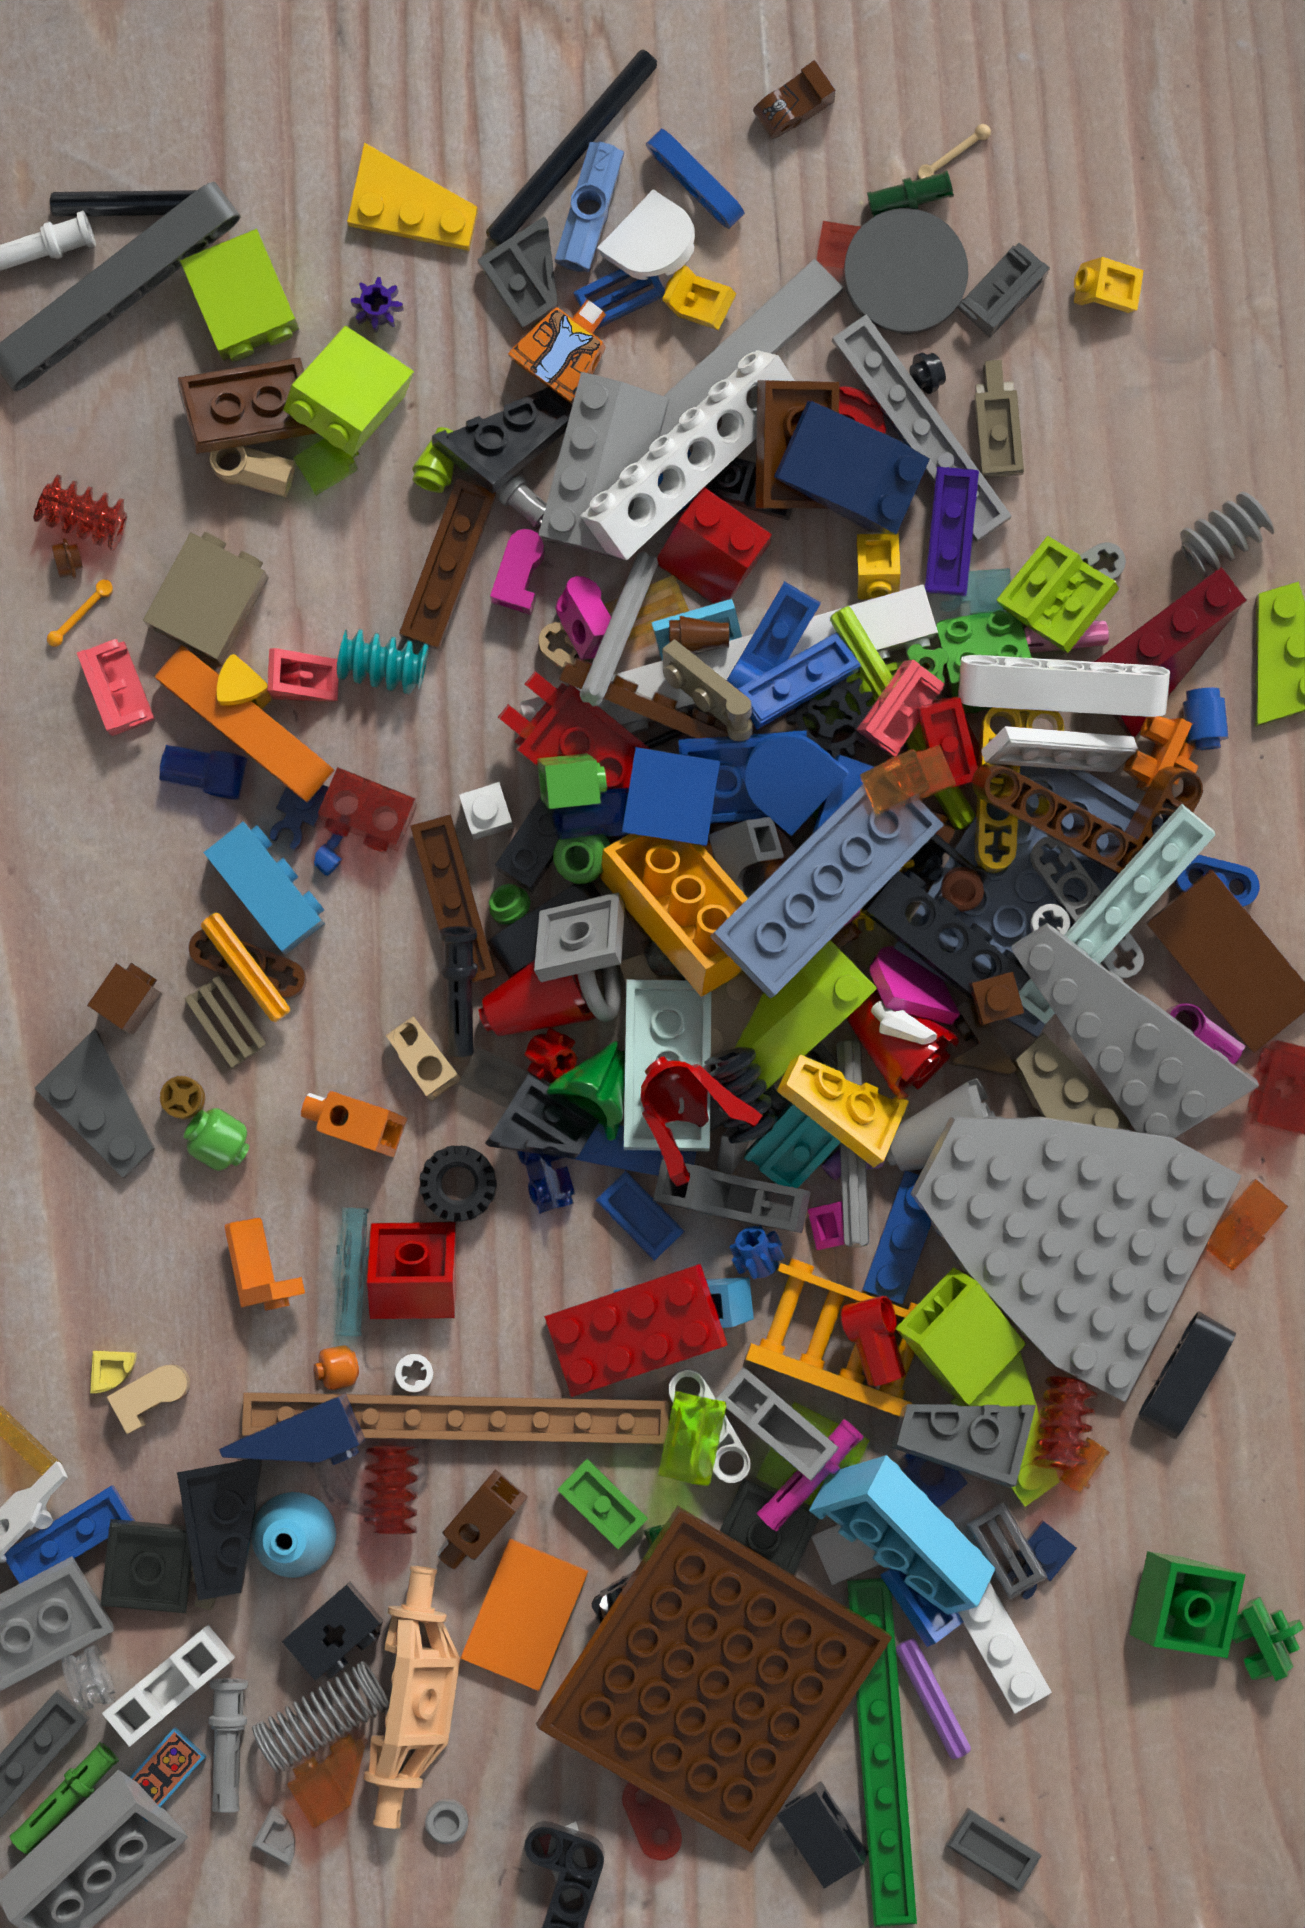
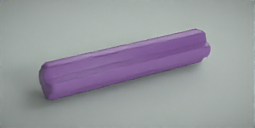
(933, 1698)

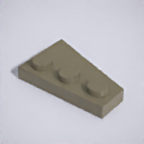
(1062, 1089)

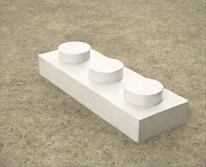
(1004, 1652)

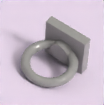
(580, 940)

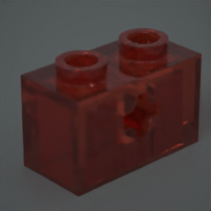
(1265, 1104)

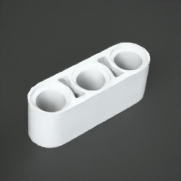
(728, 1438)

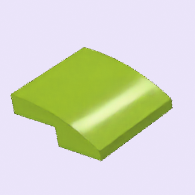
(1057, 594)

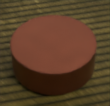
(963, 888)

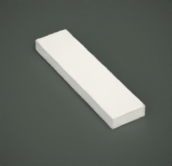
(1059, 749)

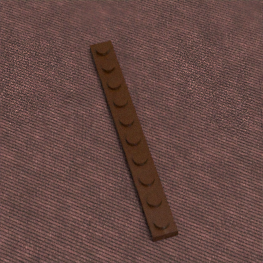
(663, 710)

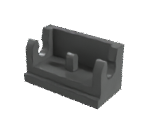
(1004, 289)

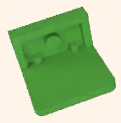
(980, 634)

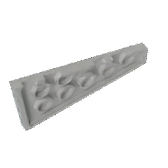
(1139, 1051)

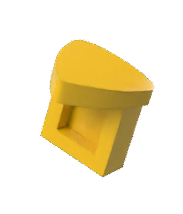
(241, 684)

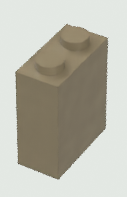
(206, 596)

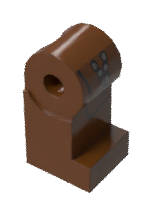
(795, 101)

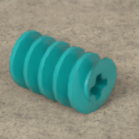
(381, 662)

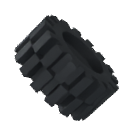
(432, 1189)

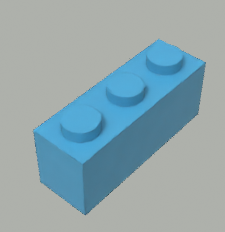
(266, 886)

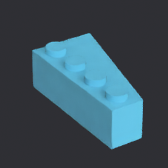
(906, 1532)

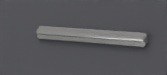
(618, 629)
(852, 1166)

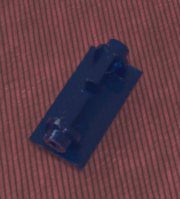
(547, 1187)

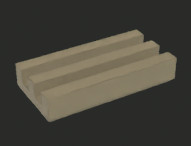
(205, 992)

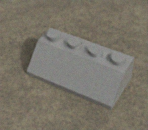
(605, 433)
(91, 1859)

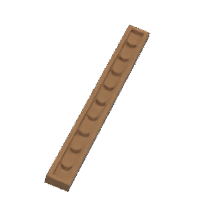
(477, 1417)

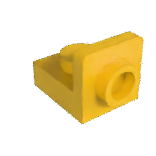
(1108, 284)
(877, 565)

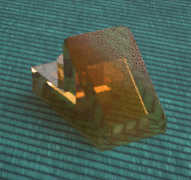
(907, 779)
(1245, 1225)

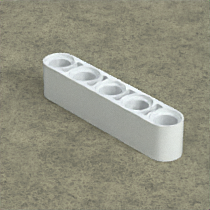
(1063, 685)

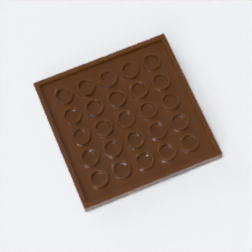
(713, 1679)

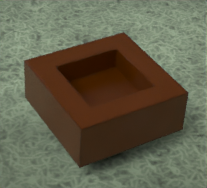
(996, 998)

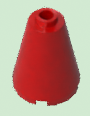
(532, 1005)
(897, 1059)

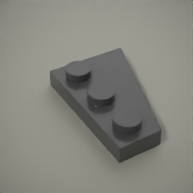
(95, 1103)
(970, 1439)

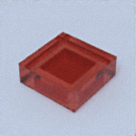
(834, 243)

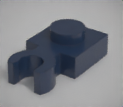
(297, 814)
(1050, 1550)

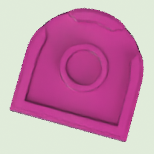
(911, 987)

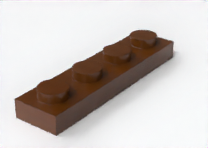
(447, 564)
(450, 885)

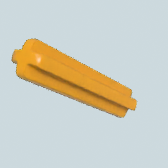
(245, 967)

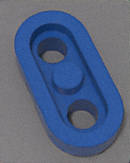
(1226, 872)

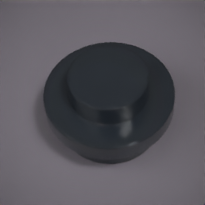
(927, 372)

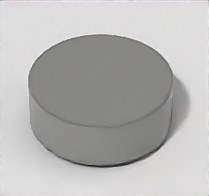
(447, 1821)

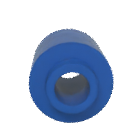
(1208, 718)

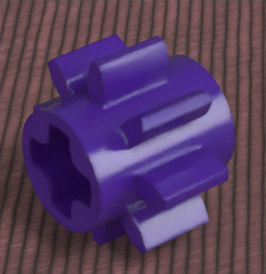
(368, 298)

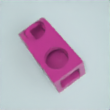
(521, 557)
(583, 615)

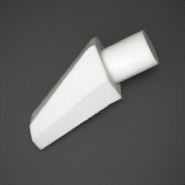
(902, 1025)

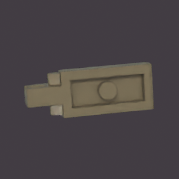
(998, 424)

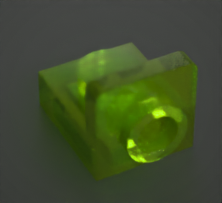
(325, 465)

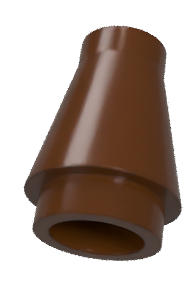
(699, 634)

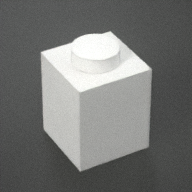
(486, 811)

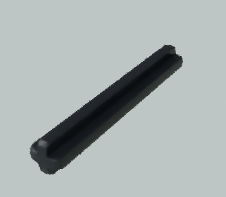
(116, 202)

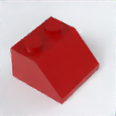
(713, 548)
(412, 1270)

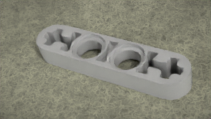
(1077, 909)

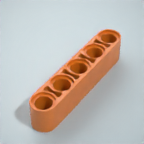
(245, 725)

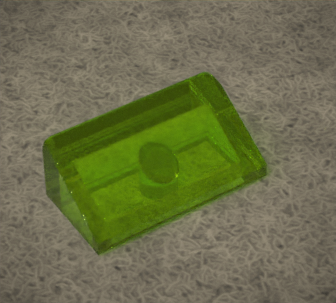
(692, 1438)

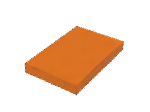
(524, 1614)

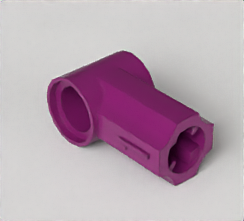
(1210, 1032)

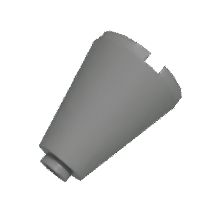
(920, 1133)

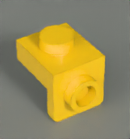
(698, 298)

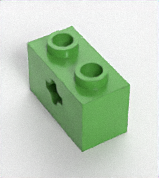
(571, 780)

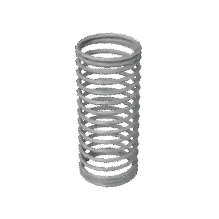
(268, 1744)

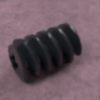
(741, 1079)

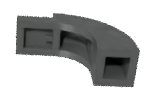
(735, 1198)

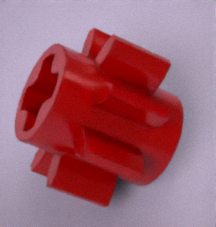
(550, 1055)

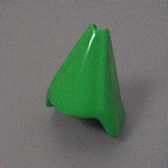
(597, 1087)

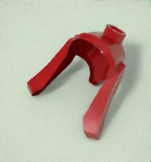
(660, 1097)

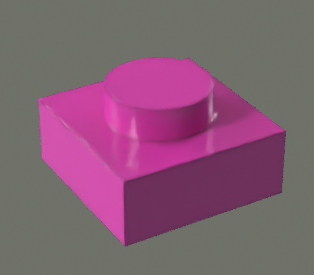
(827, 1225)

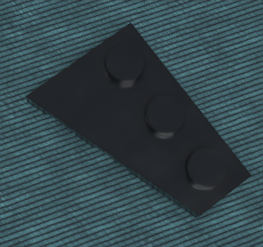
(507, 441)
(219, 1523)

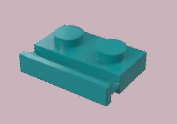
(791, 1148)

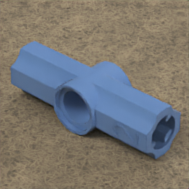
(597, 184)

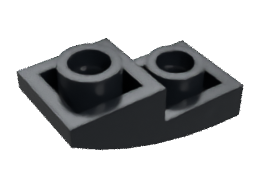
(738, 486)

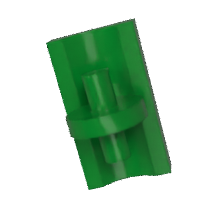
(1272, 1657)

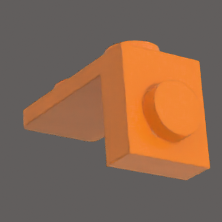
(254, 1268)

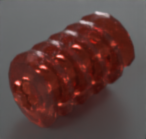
(81, 513)
(1063, 1424)
(391, 1489)

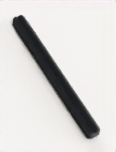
(572, 147)

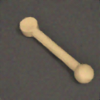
(982, 132)

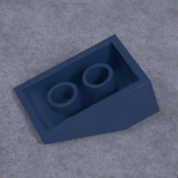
(852, 469)
(310, 1436)

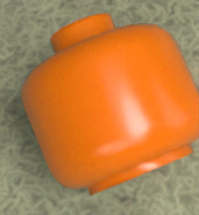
(337, 1367)

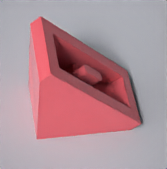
(301, 676)

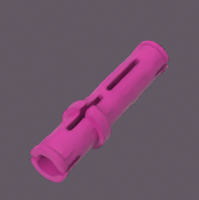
(799, 1487)

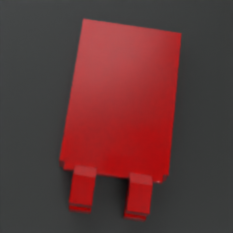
(573, 727)

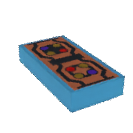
(168, 1766)

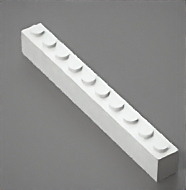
(889, 621)

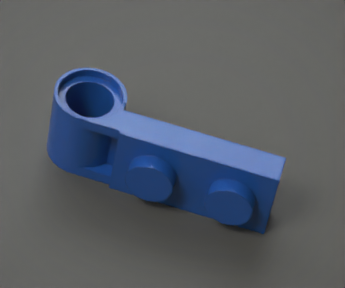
(775, 635)

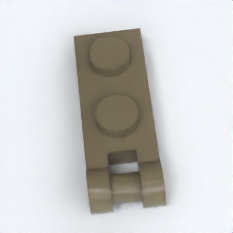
(708, 690)

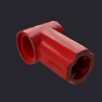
(872, 1328)

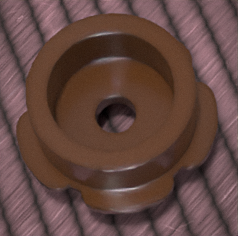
(67, 558)

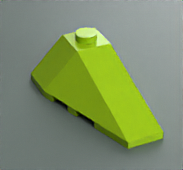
(804, 1011)

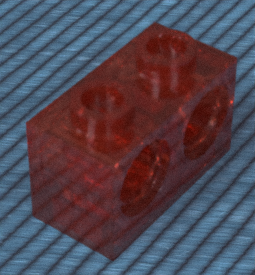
(372, 801)

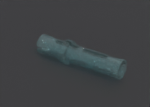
(351, 1271)

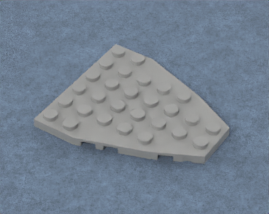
(1075, 1231)

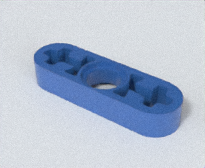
(695, 178)

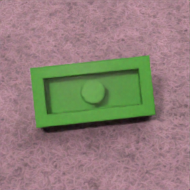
(602, 1503)

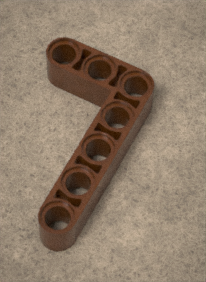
(1086, 826)

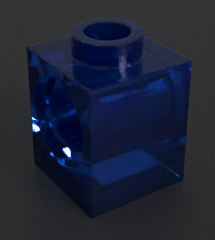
(939, 1492)

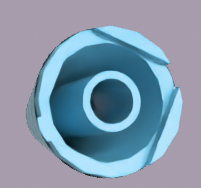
(308, 1525)

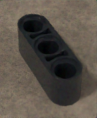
(517, 943)
(1186, 1375)

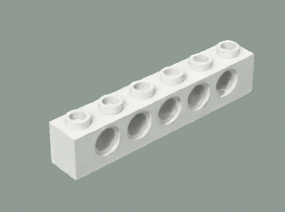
(683, 477)

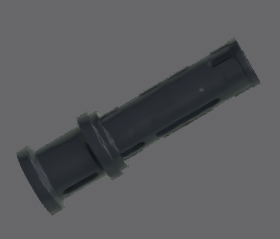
(459, 971)

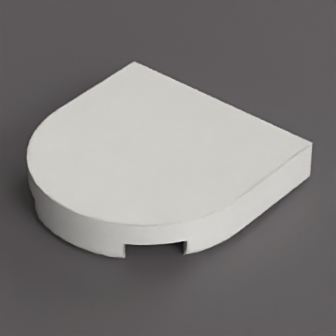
(651, 239)

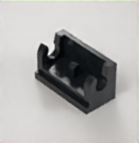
(822, 1835)

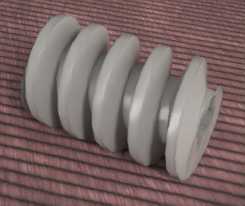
(1224, 531)

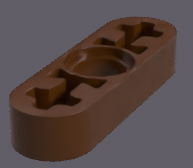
(281, 964)

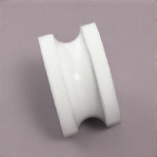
(1056, 913)
(408, 1361)

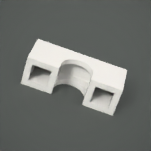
(168, 1685)

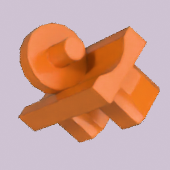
(1167, 752)

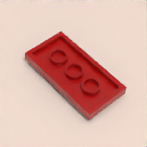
(636, 1330)

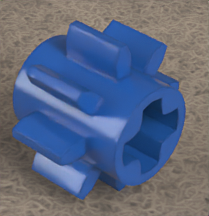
(757, 1252)

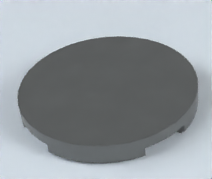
(905, 271)

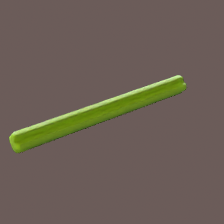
(877, 678)

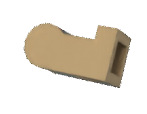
(423, 1059)
(161, 1385)

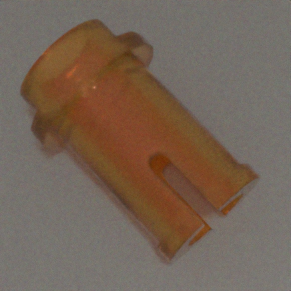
(1079, 1477)

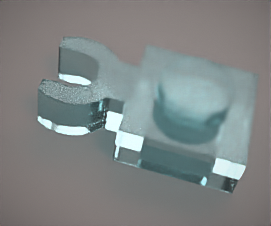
(983, 590)

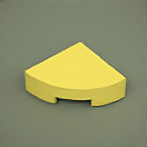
(110, 1369)

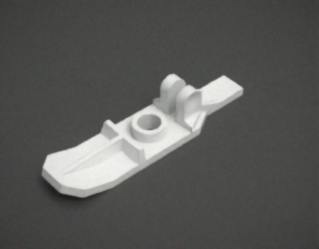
(28, 1508)

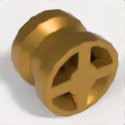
(172, 1095)

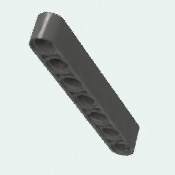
(115, 285)

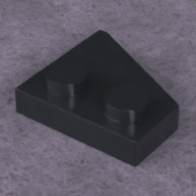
(542, 1123)

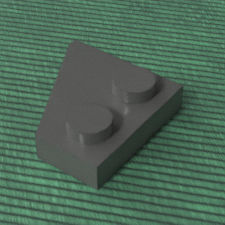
(524, 274)

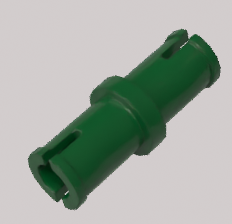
(911, 193)

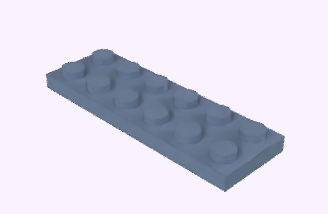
(822, 888)

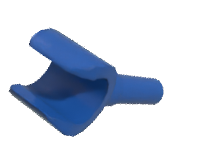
(325, 858)

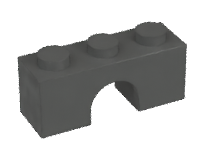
(747, 851)

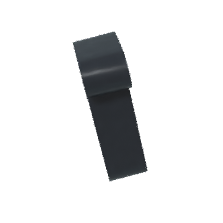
(570, 1873)

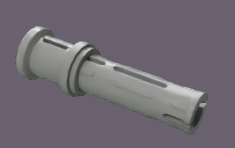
(227, 1726)

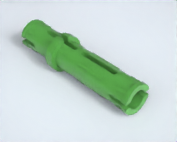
(77, 1784)

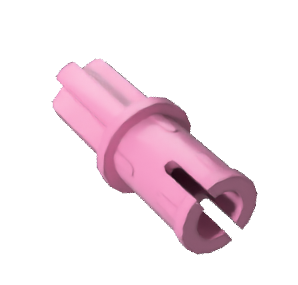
(1095, 635)

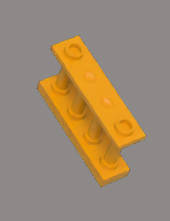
(810, 1365)

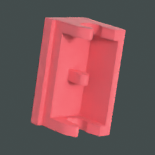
(115, 686)
(895, 710)

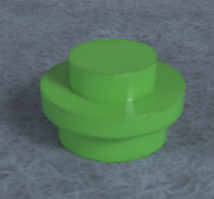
(509, 904)

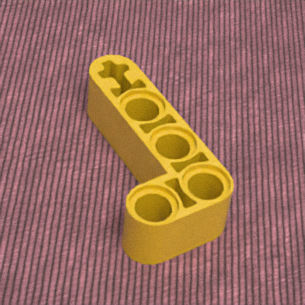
(1006, 842)

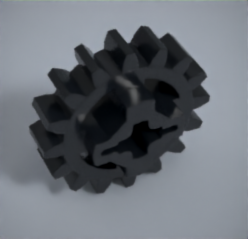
(850, 719)

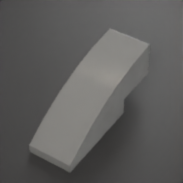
(777, 1423)

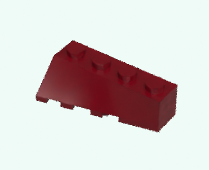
(1179, 634)

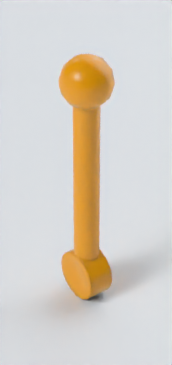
(103, 589)

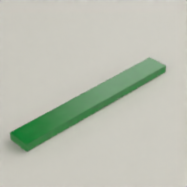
(884, 1767)

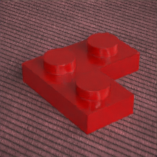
(946, 725)

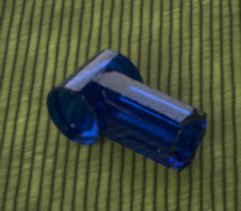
(214, 772)
(593, 819)

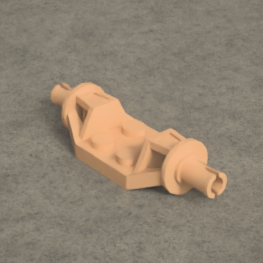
(419, 1698)

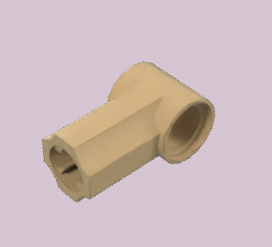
(256, 470)

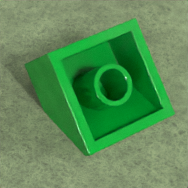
(1187, 1605)

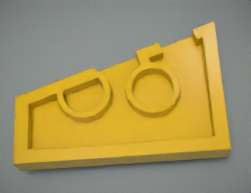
(407, 204)
(846, 1110)

